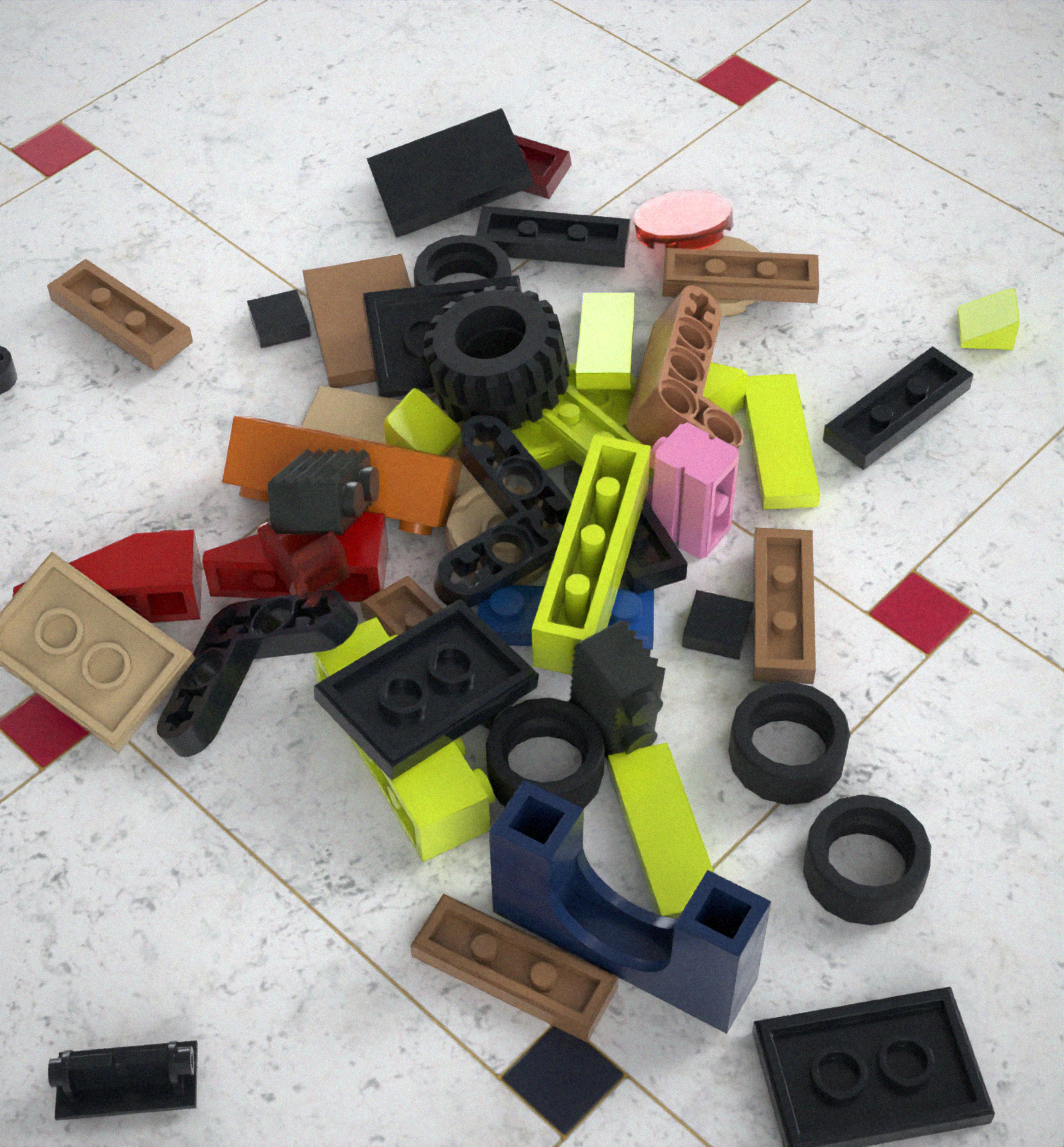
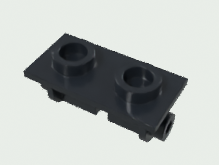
(124, 1080)

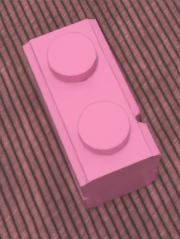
(693, 488)

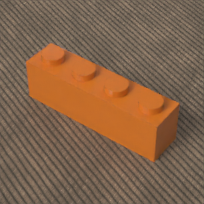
(412, 483)

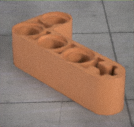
(676, 373)

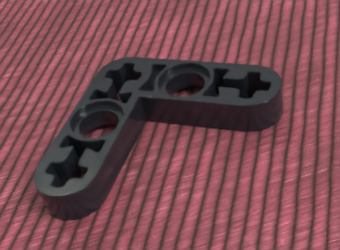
(523, 515)
(231, 643)

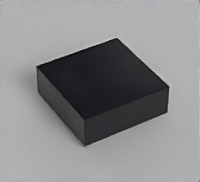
(279, 318)
(717, 624)

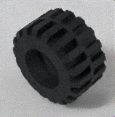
(497, 356)

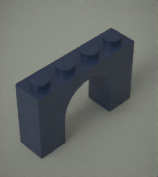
(547, 886)

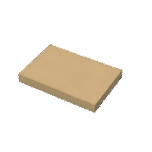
(88, 652)

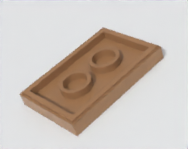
(339, 313)

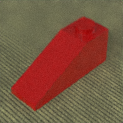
(245, 572)
(149, 573)

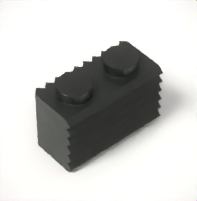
(322, 492)
(618, 687)

